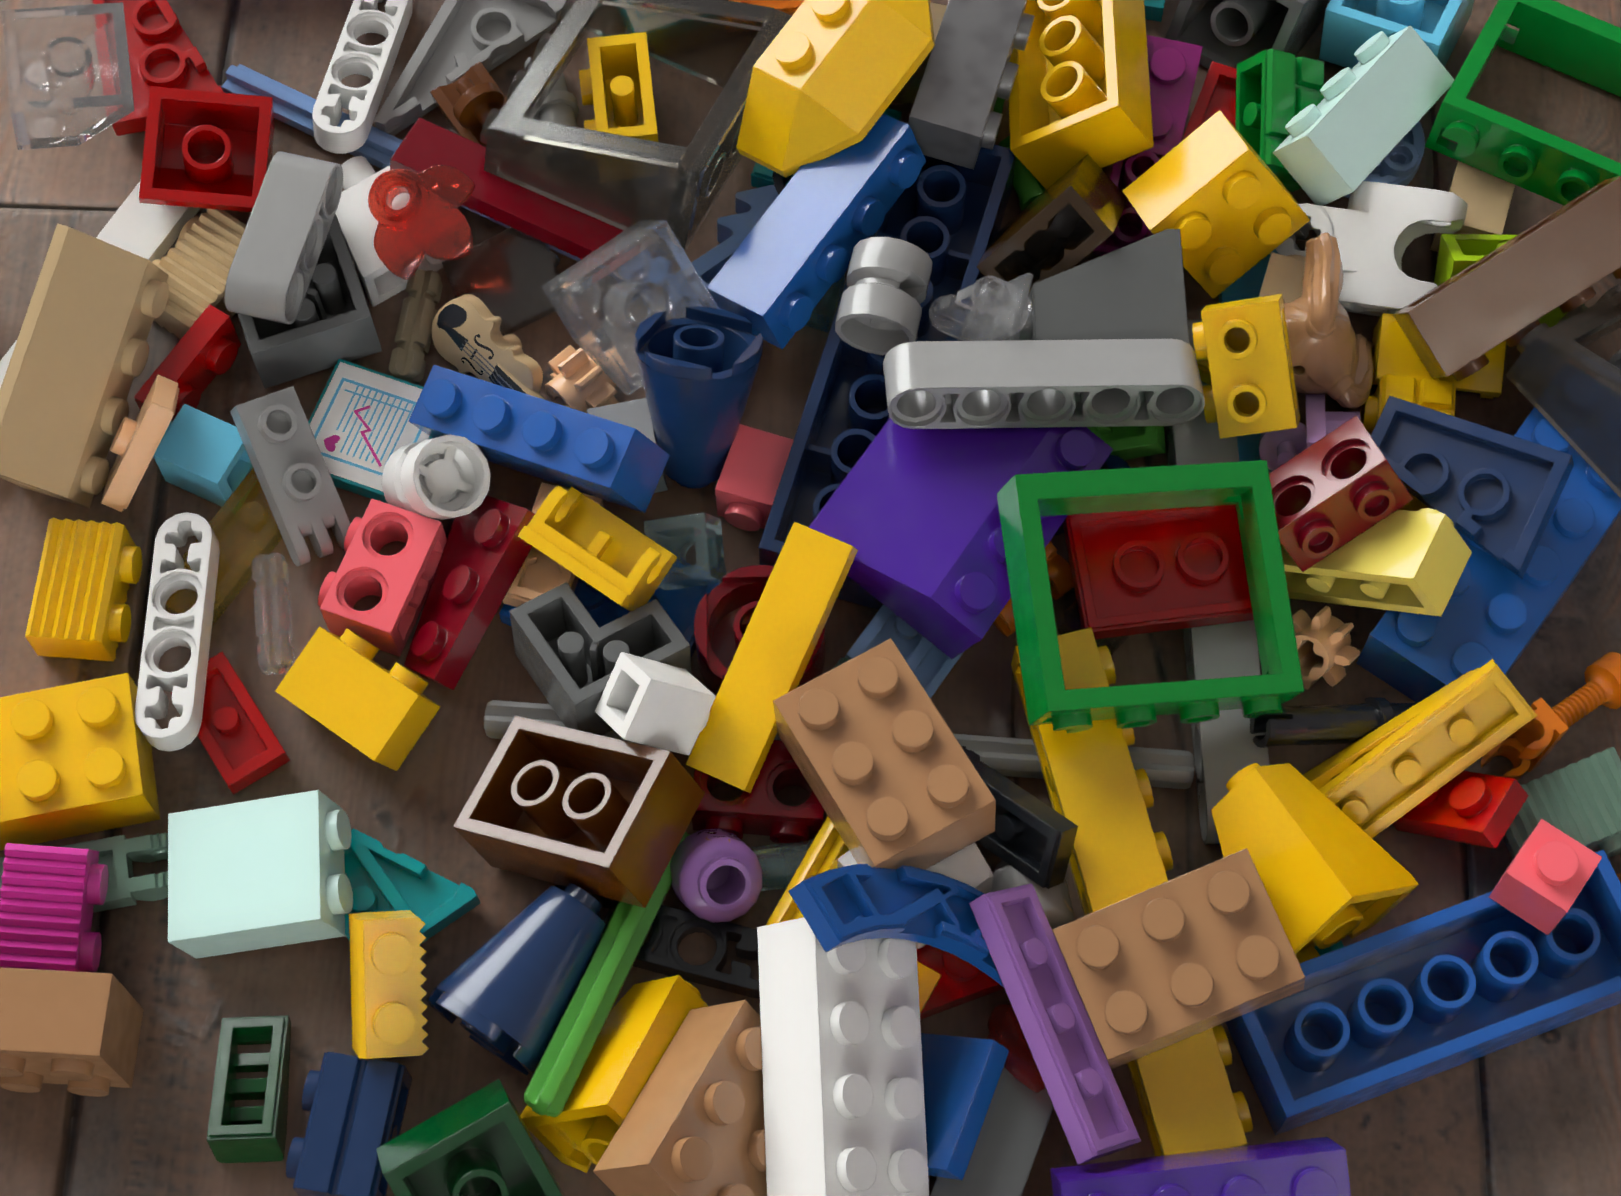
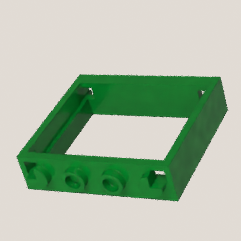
(1508, 147)
(1135, 489)

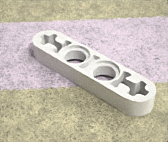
(356, 58)
(171, 630)

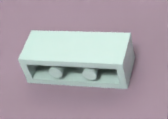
(1362, 115)

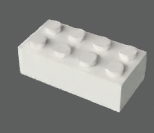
(841, 1065)

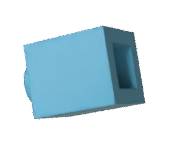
(203, 455)

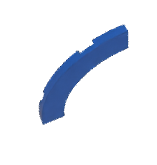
(894, 904)

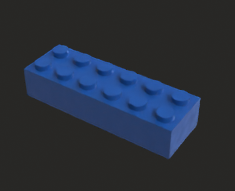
(1491, 607)
(1429, 1001)

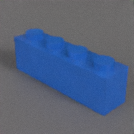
(812, 230)
(542, 438)

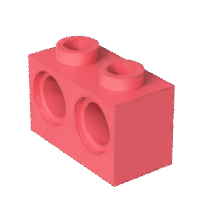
(398, 579)

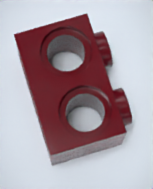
(1334, 493)
(760, 810)

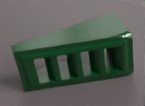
(250, 1131)

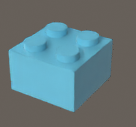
(1353, 22)

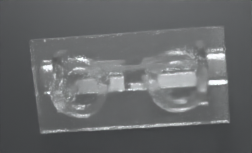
(984, 310)

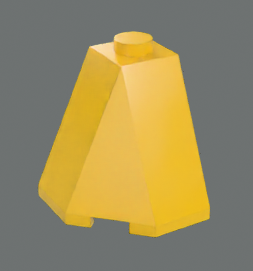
(1310, 855)
(616, 1070)

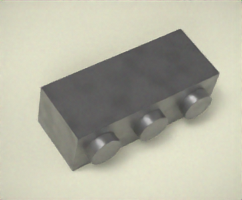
(966, 76)

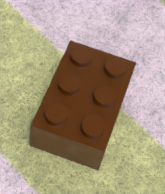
(580, 810)

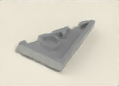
(456, 41)

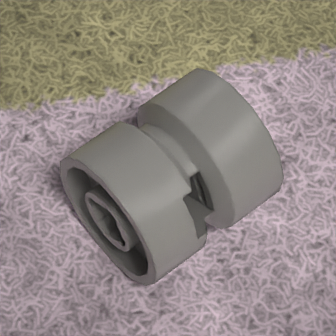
(883, 294)

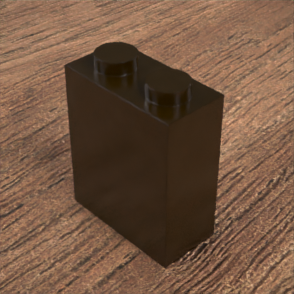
(1057, 226)

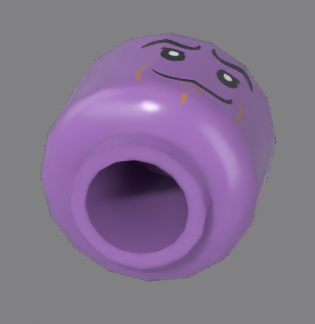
(716, 875)

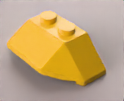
(831, 78)

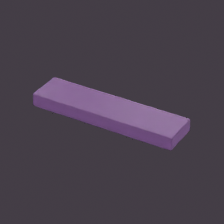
(1055, 1023)

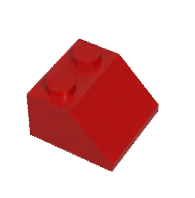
(206, 148)

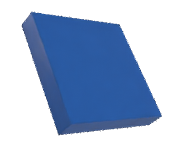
(958, 1090)

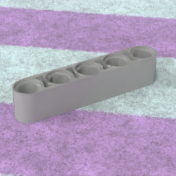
(1042, 383)

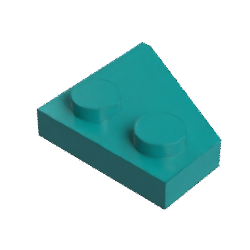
(399, 882)

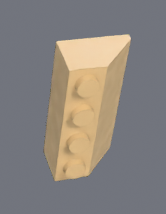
(76, 365)

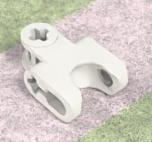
(1374, 237)

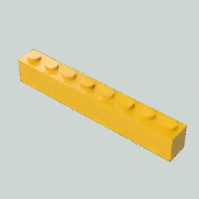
(1116, 856)

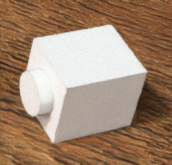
(655, 704)

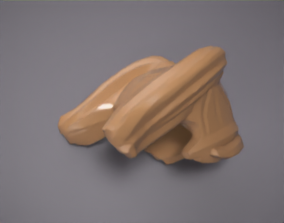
(1321, 337)

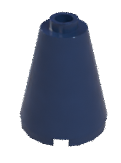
(697, 386)
(524, 977)

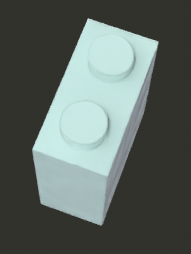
(257, 874)

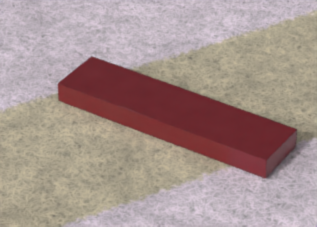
(499, 198)

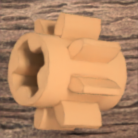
(579, 381)
(1323, 646)

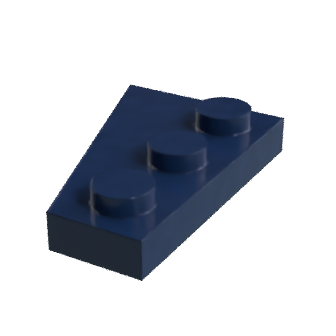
(1481, 478)

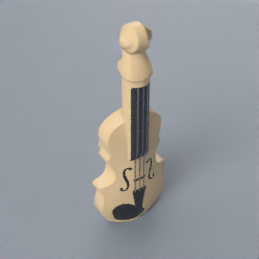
(472, 341)

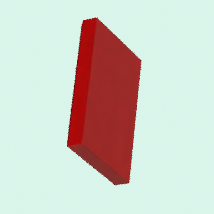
(1157, 569)

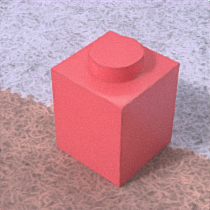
(751, 477)
(1545, 877)

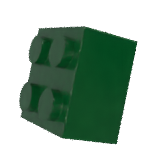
(469, 1151)

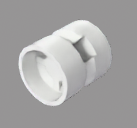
(437, 477)

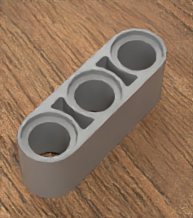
(284, 237)

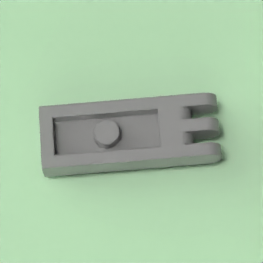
(292, 473)

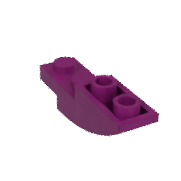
(1172, 80)

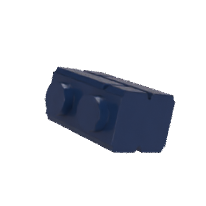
(352, 1113)

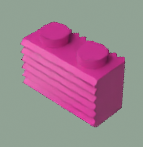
(50, 908)

